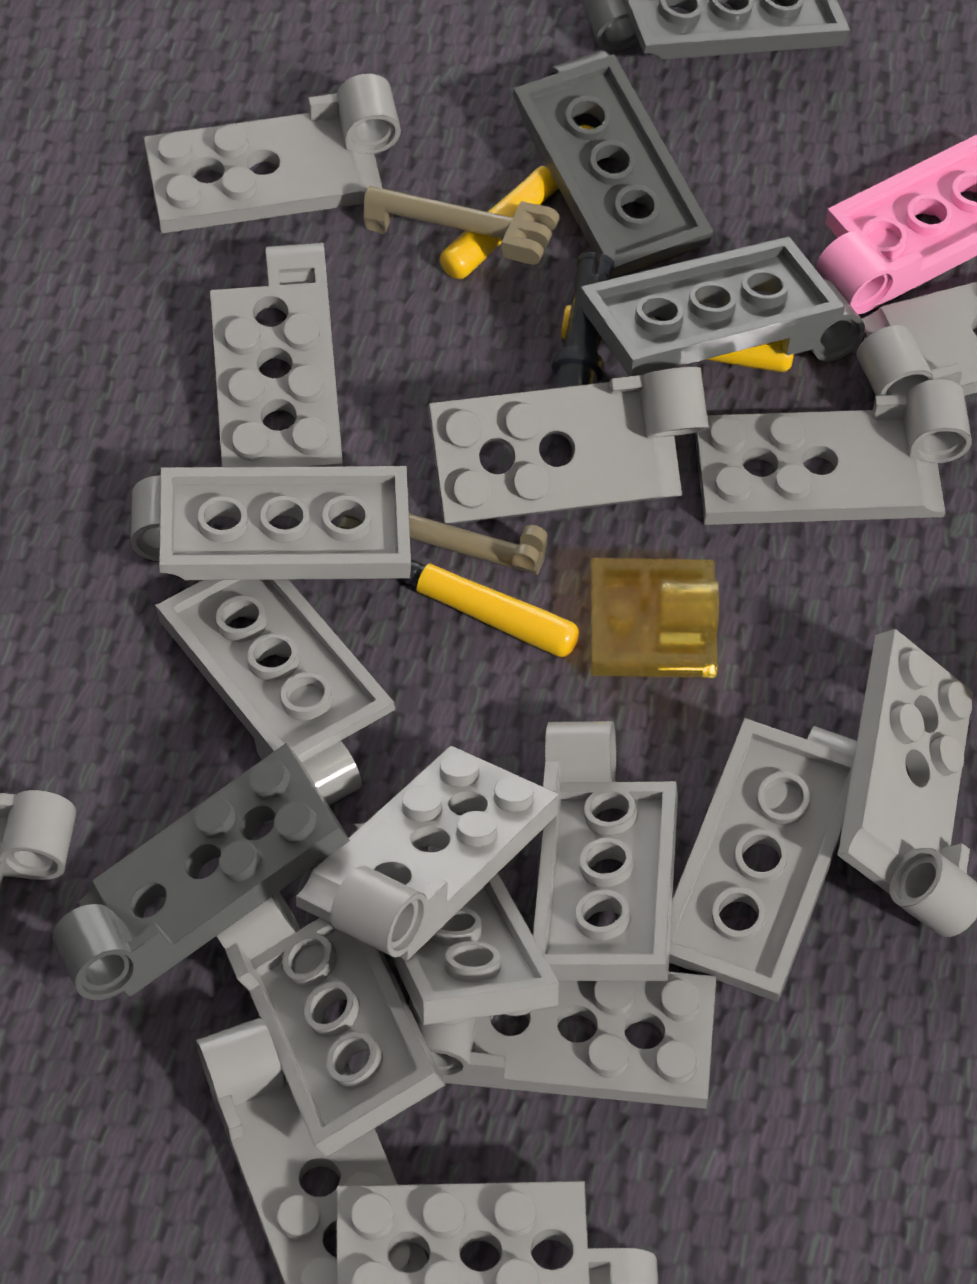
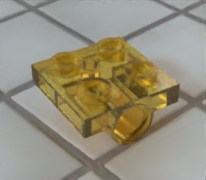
(653, 617)

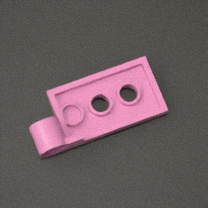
(883, 244)

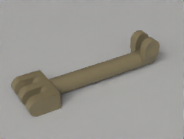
(522, 235)
(523, 557)

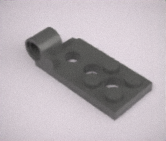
(713, 28)
(651, 178)
(801, 312)
(117, 950)

